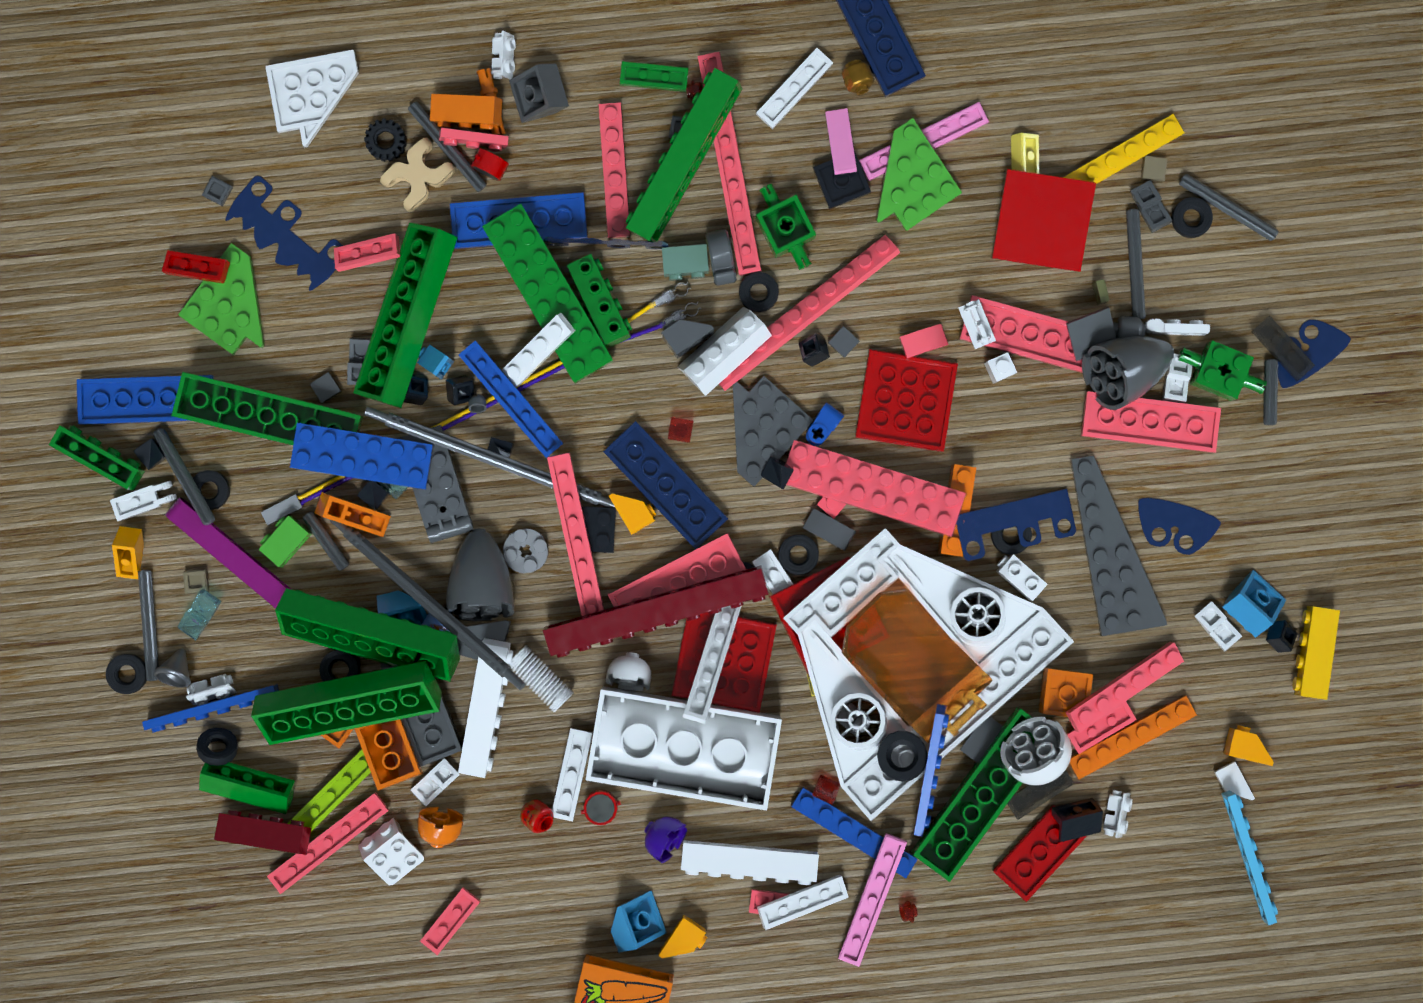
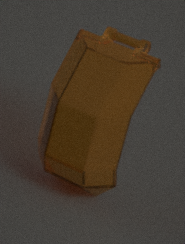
(913, 662)

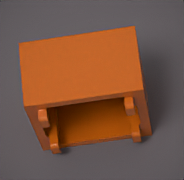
(1063, 690)

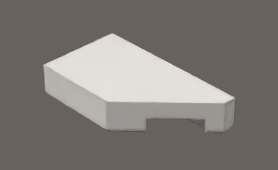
(1233, 780)

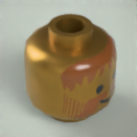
(857, 77)

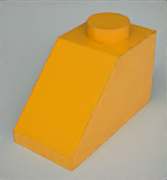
(633, 512)
(128, 552)
(1246, 745)
(684, 938)

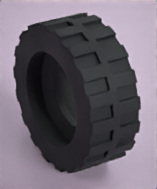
(902, 738)

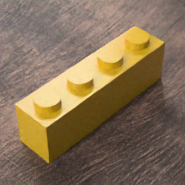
(1316, 652)

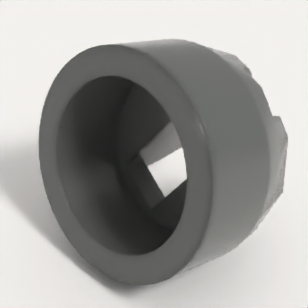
(477, 404)

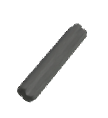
(1270, 392)
(325, 541)

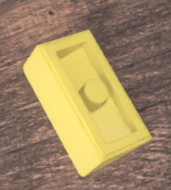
(1025, 152)

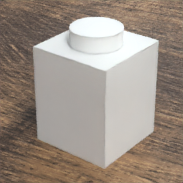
(1000, 368)

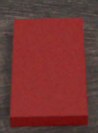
(1035, 857)

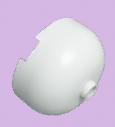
(1039, 761)

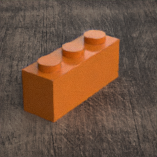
(466, 111)

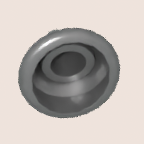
(174, 670)

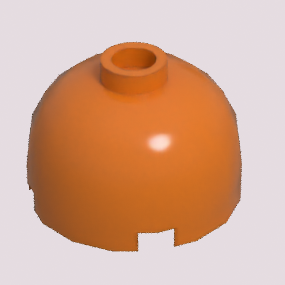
(439, 827)

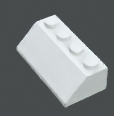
(725, 350)

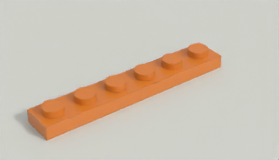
(1132, 737)

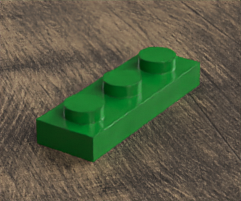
(654, 76)

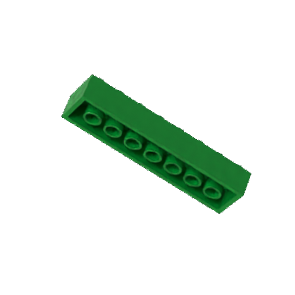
(684, 156)
(547, 290)
(405, 314)
(253, 410)
(366, 633)
(347, 703)
(971, 808)

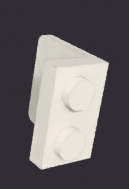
(390, 852)

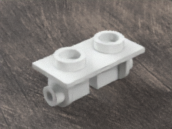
(504, 45)
(976, 324)
(200, 693)
(1117, 823)

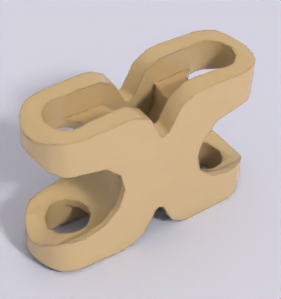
(417, 174)

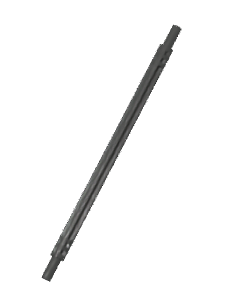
(481, 454)
(430, 604)

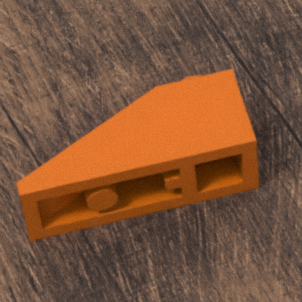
(352, 514)

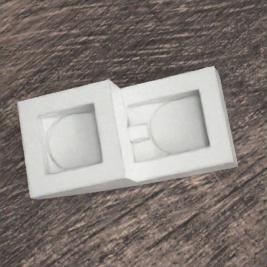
(1177, 381)
(1218, 626)
(434, 782)

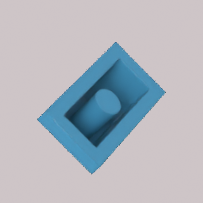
(434, 361)

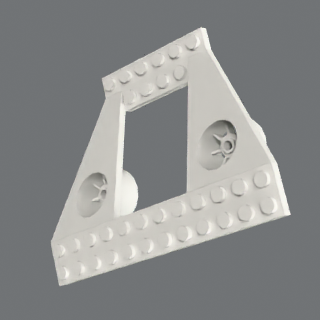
(1010, 655)

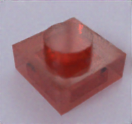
(680, 430)
(826, 789)

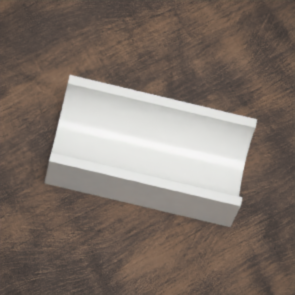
(651, 747)

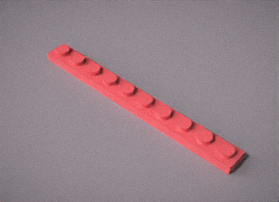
(733, 183)
(817, 303)

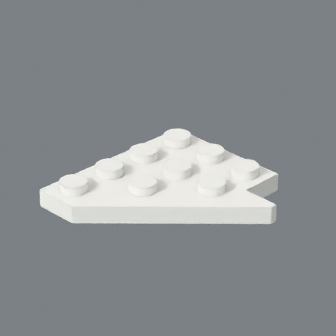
(309, 90)

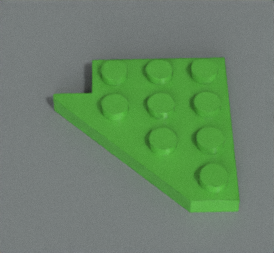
(228, 310)

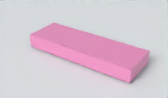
(841, 141)

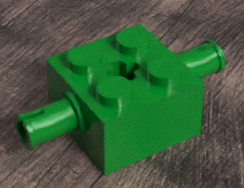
(791, 213)
(1234, 364)

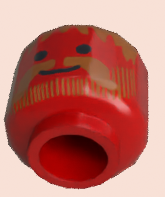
(536, 816)

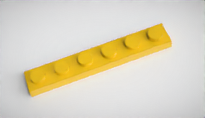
(1129, 151)

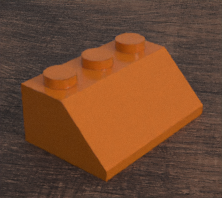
(388, 753)

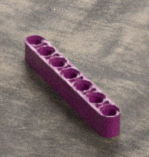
(227, 552)

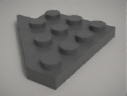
(764, 426)

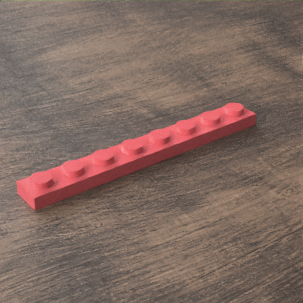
(575, 533)

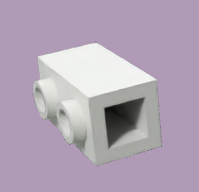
(1020, 577)

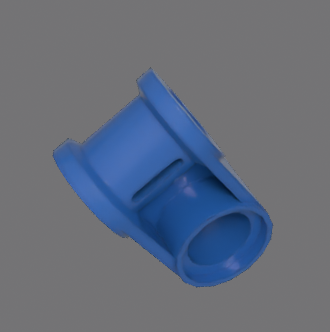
(825, 422)

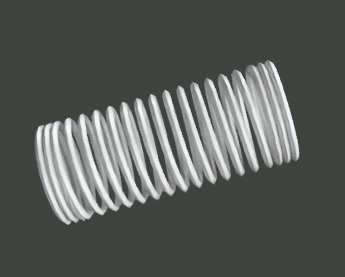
(541, 685)

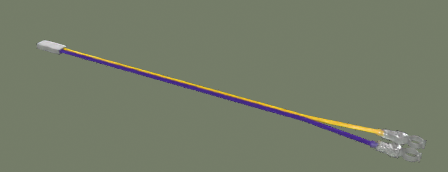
(293, 503)

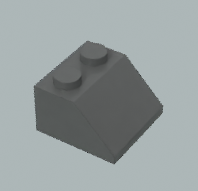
(538, 92)
(685, 335)

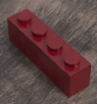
(263, 833)

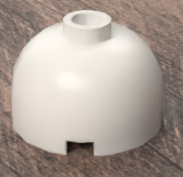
(629, 672)

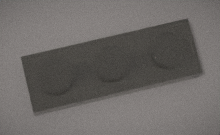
(1283, 348)
(1035, 795)

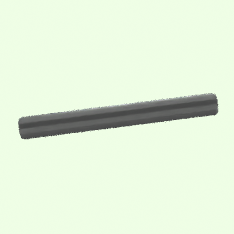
(451, 151)
(1228, 207)
(1135, 263)
(184, 477)
(148, 623)

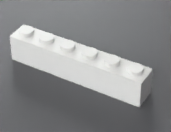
(483, 714)
(749, 861)

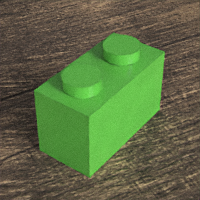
(284, 541)

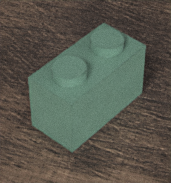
(685, 261)

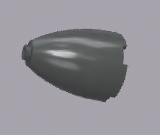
(1125, 368)
(479, 580)

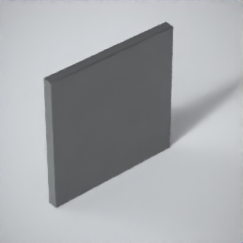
(1090, 330)

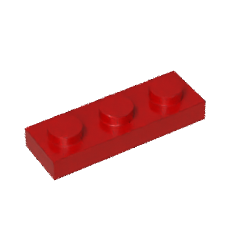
(195, 266)

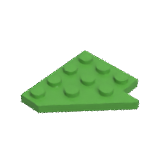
(914, 178)

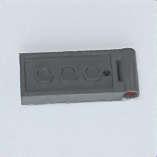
(442, 490)
(431, 734)

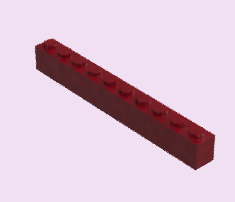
(655, 611)

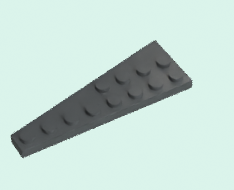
(1117, 577)

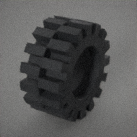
(385, 153)

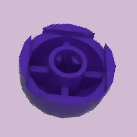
(663, 837)

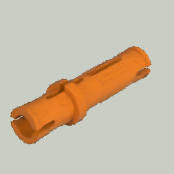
(488, 89)

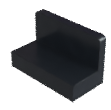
(1078, 819)

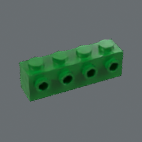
(598, 300)
(99, 459)
(248, 786)

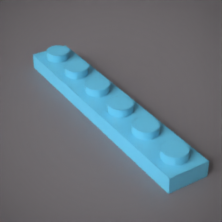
(1252, 864)

